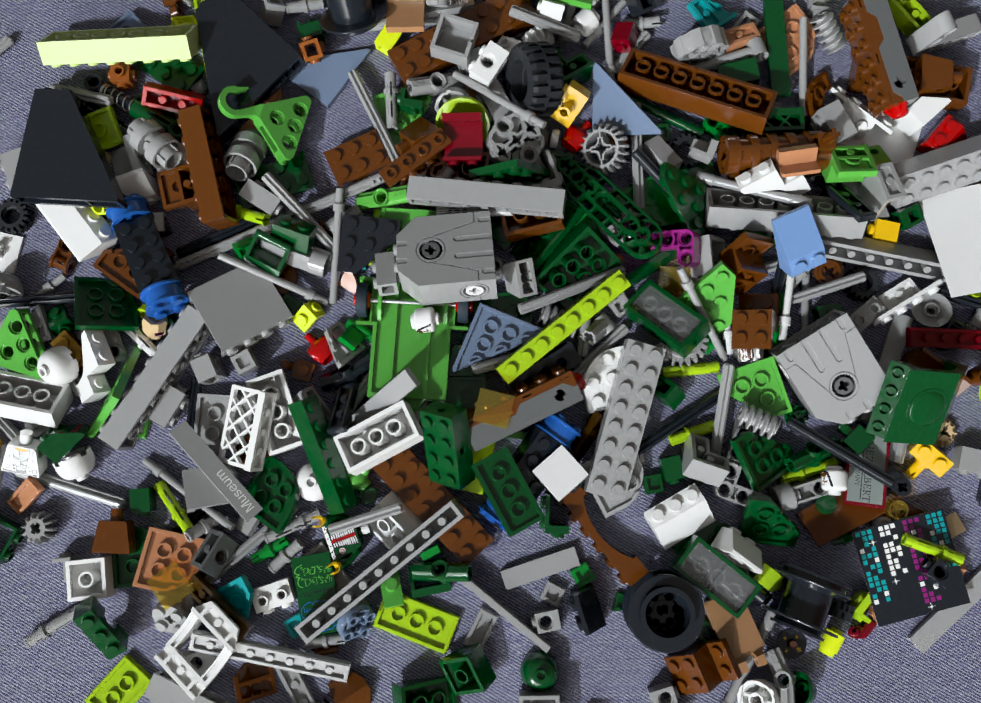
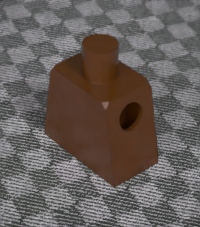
(934, 75)
(414, 134)
(115, 535)

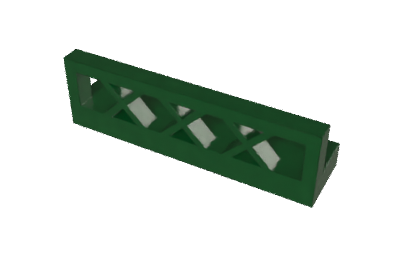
(781, 114)

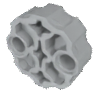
(699, 45)
(496, 138)

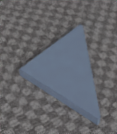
(330, 76)
(615, 106)
(492, 334)

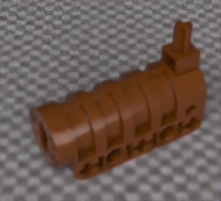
(741, 154)

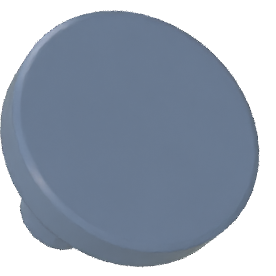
(356, 622)

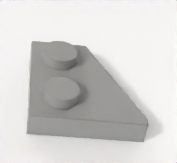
(340, 352)

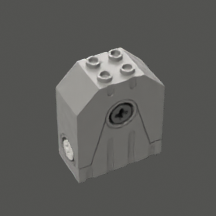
(447, 258)
(830, 369)

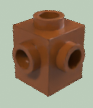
(304, 52)
(123, 76)

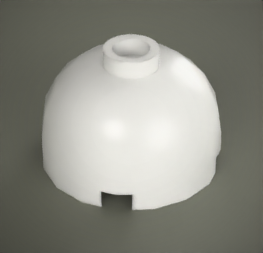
(57, 366)
(76, 464)
(308, 484)
(757, 692)

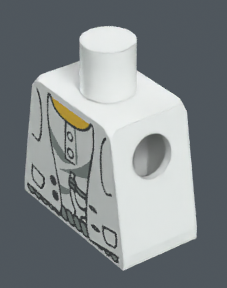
(23, 456)

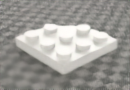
(599, 379)

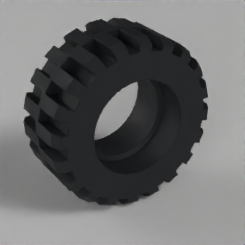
(535, 77)

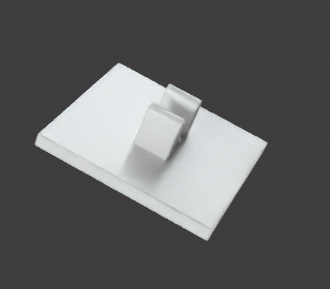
(10, 251)

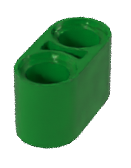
(714, 132)

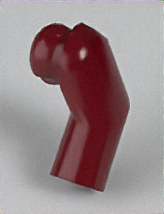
(861, 632)

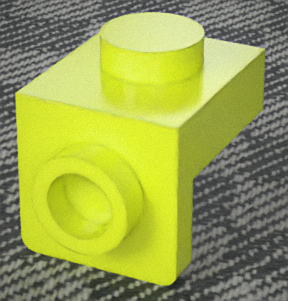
(308, 315)

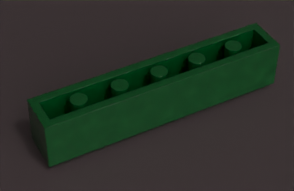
(323, 455)

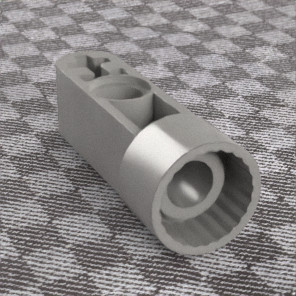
(315, 262)
(789, 496)

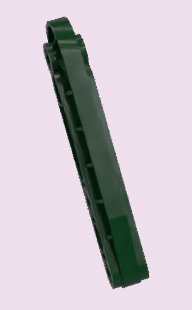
(632, 229)

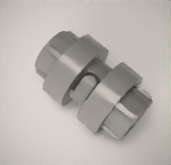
(154, 143)
(245, 155)

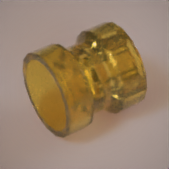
(898, 511)

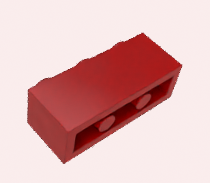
(169, 98)

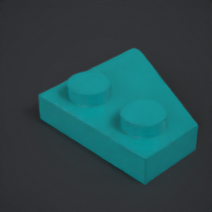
(709, 13)

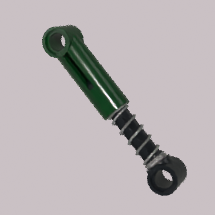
(95, 83)

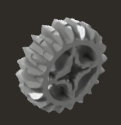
(600, 134)

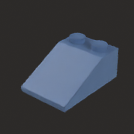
(798, 241)

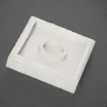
(560, 473)

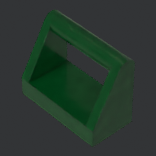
(265, 259)
(430, 588)

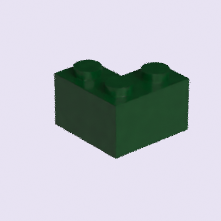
(576, 68)

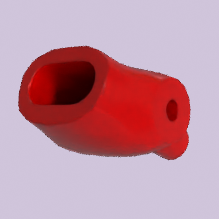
(573, 137)
(319, 349)

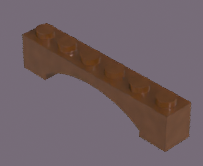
(629, 567)

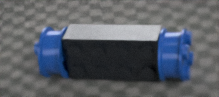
(147, 258)
(533, 450)

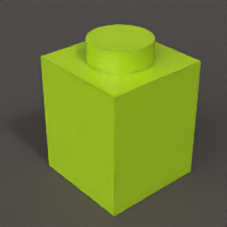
(768, 578)

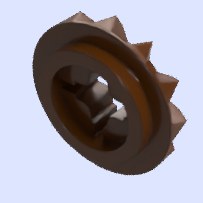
(837, 272)

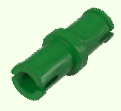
(269, 550)

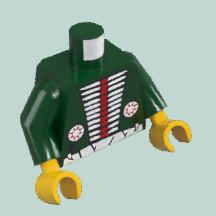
(343, 545)

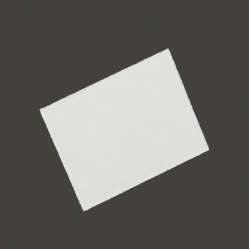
(956, 236)

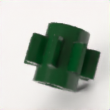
(798, 413)

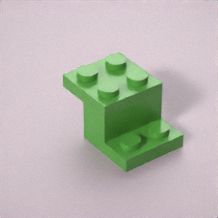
(850, 164)

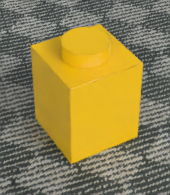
(883, 230)

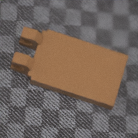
(405, 16)
(740, 633)

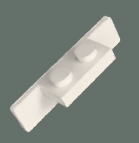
(861, 118)
(901, 296)

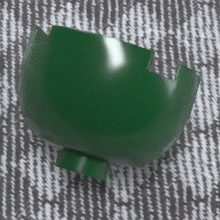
(539, 670)

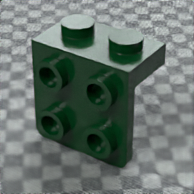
(555, 529)

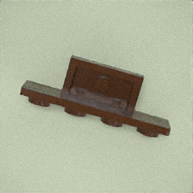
(416, 159)

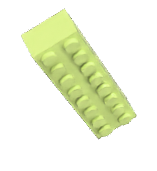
(120, 45)

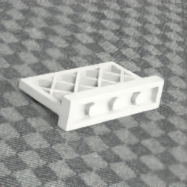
(258, 431)

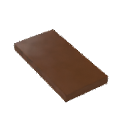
(843, 520)

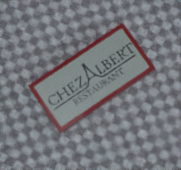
(863, 489)

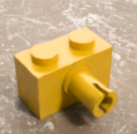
(572, 101)
(927, 457)

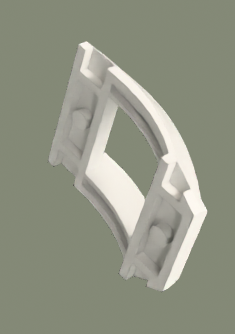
(179, 666)

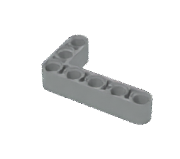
(942, 32)
(731, 481)

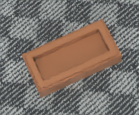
(25, 495)

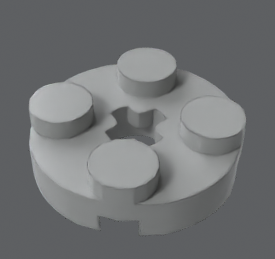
(170, 619)

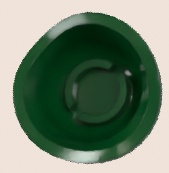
(804, 687)

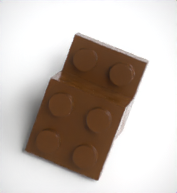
(177, 188)
(746, 261)
(755, 321)
(703, 666)

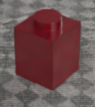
(624, 37)

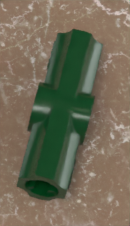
(808, 457)
(453, 571)

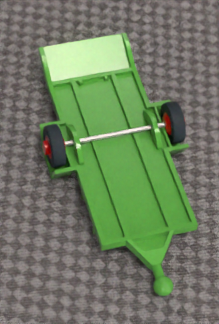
(396, 343)

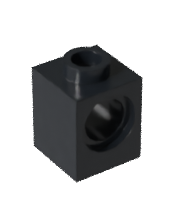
(945, 572)

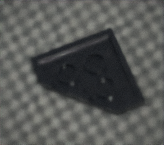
(364, 238)

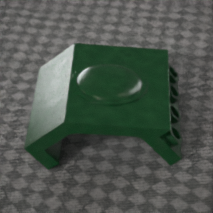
(915, 402)

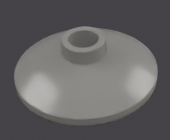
(938, 305)

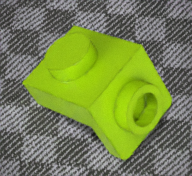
(861, 601)

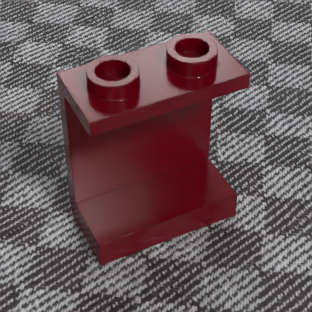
(466, 138)

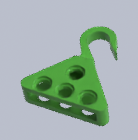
(273, 134)
(17, 338)

